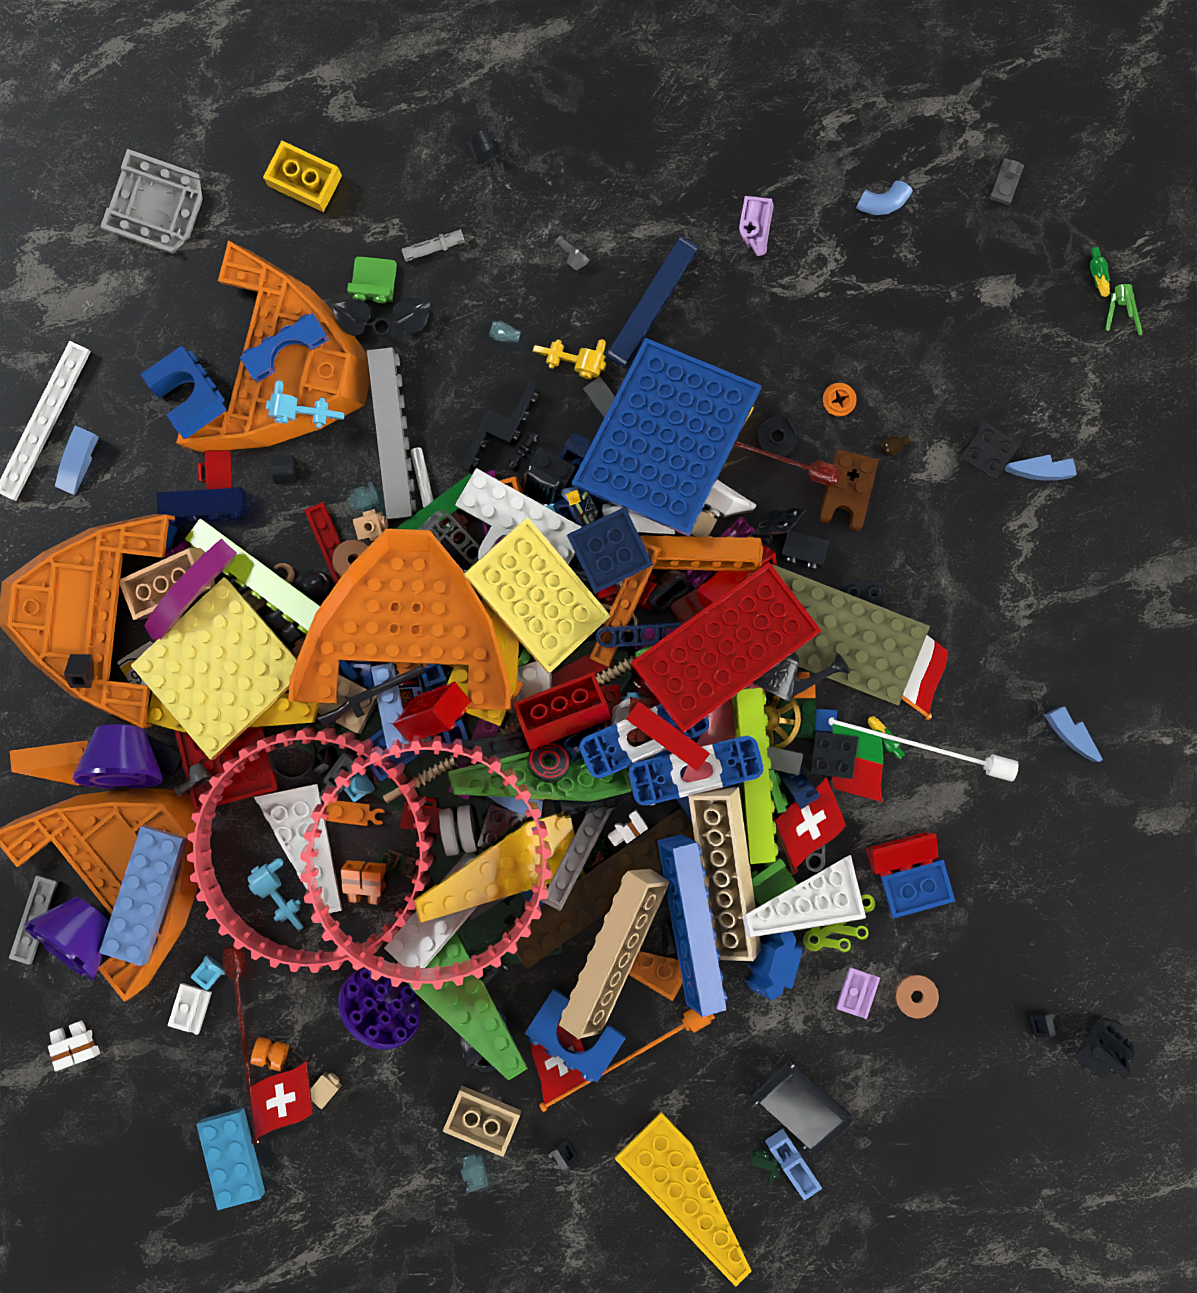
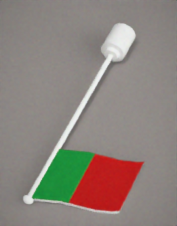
(869, 761)

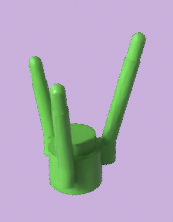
(1124, 296)

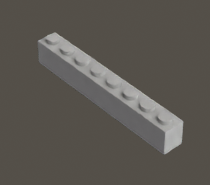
(390, 433)

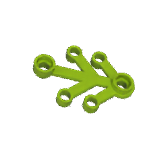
(836, 928)

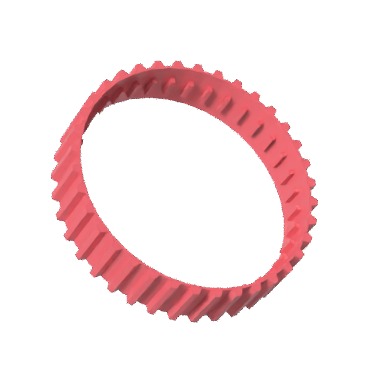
(220, 907)
(418, 975)

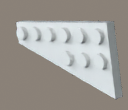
(289, 818)
(818, 901)

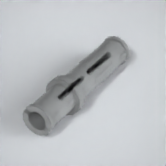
(433, 245)

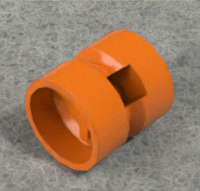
(269, 1054)

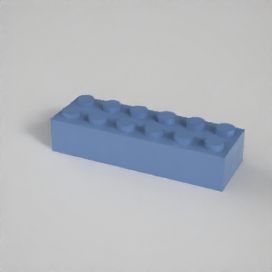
(143, 895)

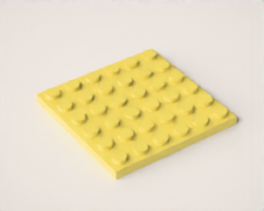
(217, 668)

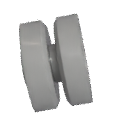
(458, 830)

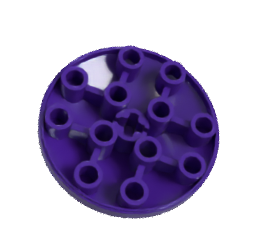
(377, 1011)

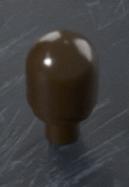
(894, 444)

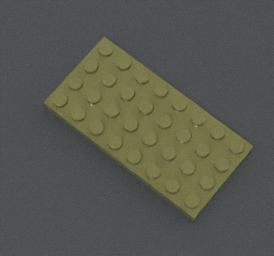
(871, 639)

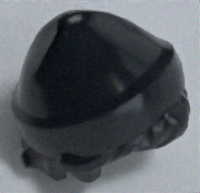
(314, 585)

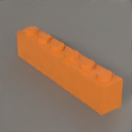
(707, 553)

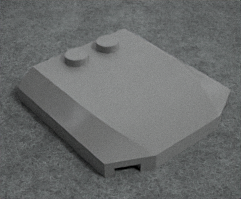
(154, 203)

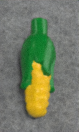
(1100, 272)
(888, 745)

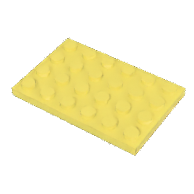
(537, 595)

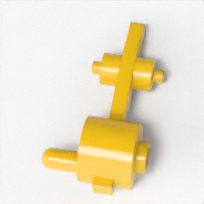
(588, 362)

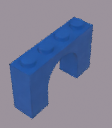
(203, 403)
(545, 1032)

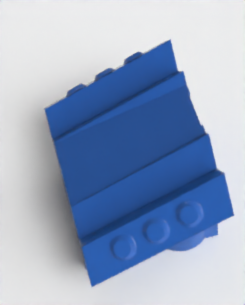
(775, 965)

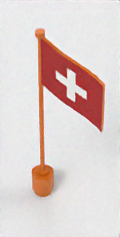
(561, 1081)

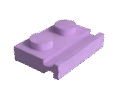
(857, 992)

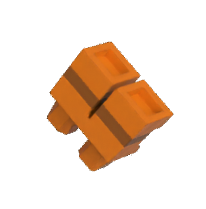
(363, 879)

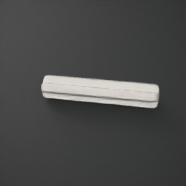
(422, 476)

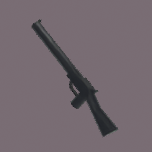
(354, 701)

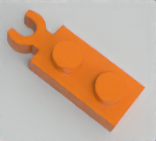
(352, 813)

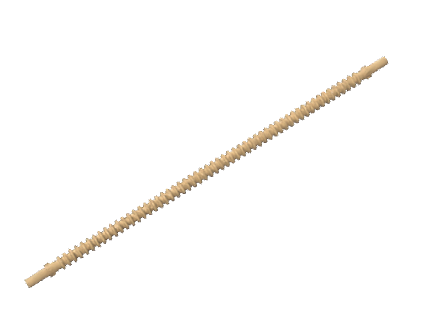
(514, 727)

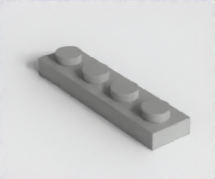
(37, 904)

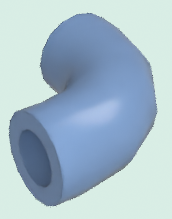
(885, 202)

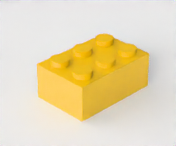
(302, 176)

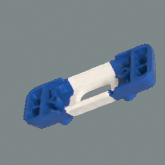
(610, 751)
(661, 781)

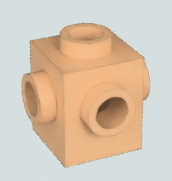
(370, 525)

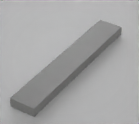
(576, 857)

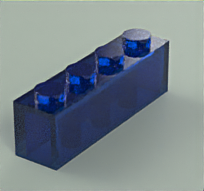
(203, 504)

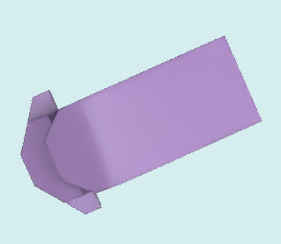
(757, 216)

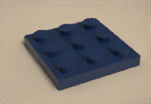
(609, 550)

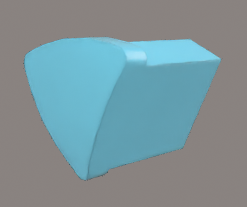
(359, 787)
(208, 972)

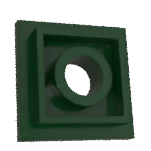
(808, 717)

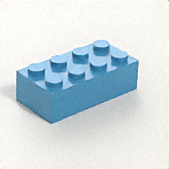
(230, 1158)

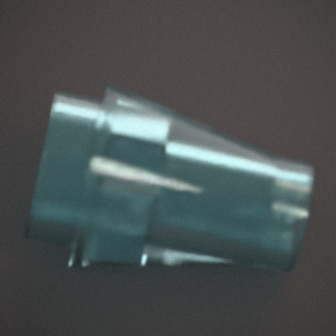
(503, 332)

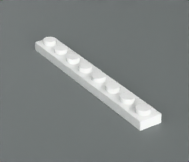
(43, 420)

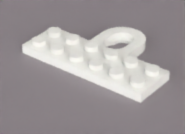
(506, 508)

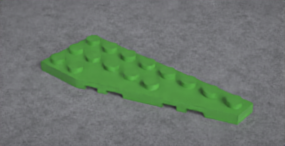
(575, 786)
(472, 1012)

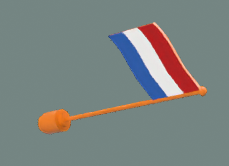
(925, 677)

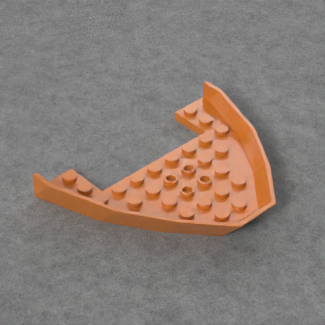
(330, 371)
(69, 606)
(402, 606)
(97, 839)

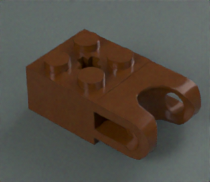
(849, 494)

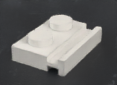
(189, 1008)

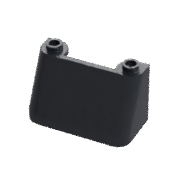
(801, 1105)

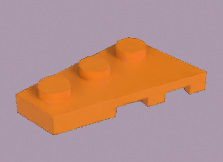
(657, 973)

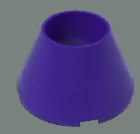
(118, 758)
(72, 935)

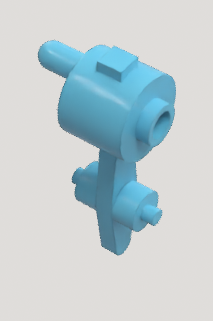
(284, 408)
(265, 882)

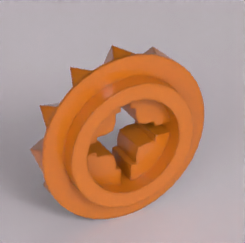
(842, 390)

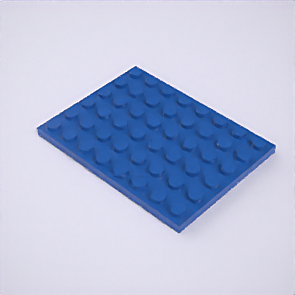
(666, 436)

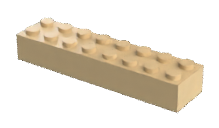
(722, 839)
(614, 952)

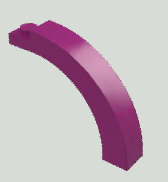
(188, 588)

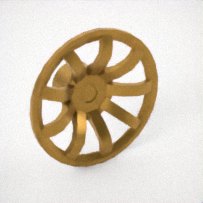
(774, 719)

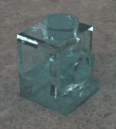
(364, 498)
(474, 1173)

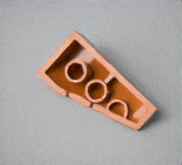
(49, 762)

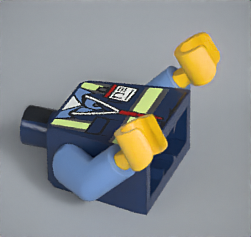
(576, 506)

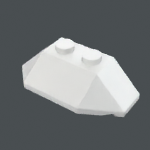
(727, 502)

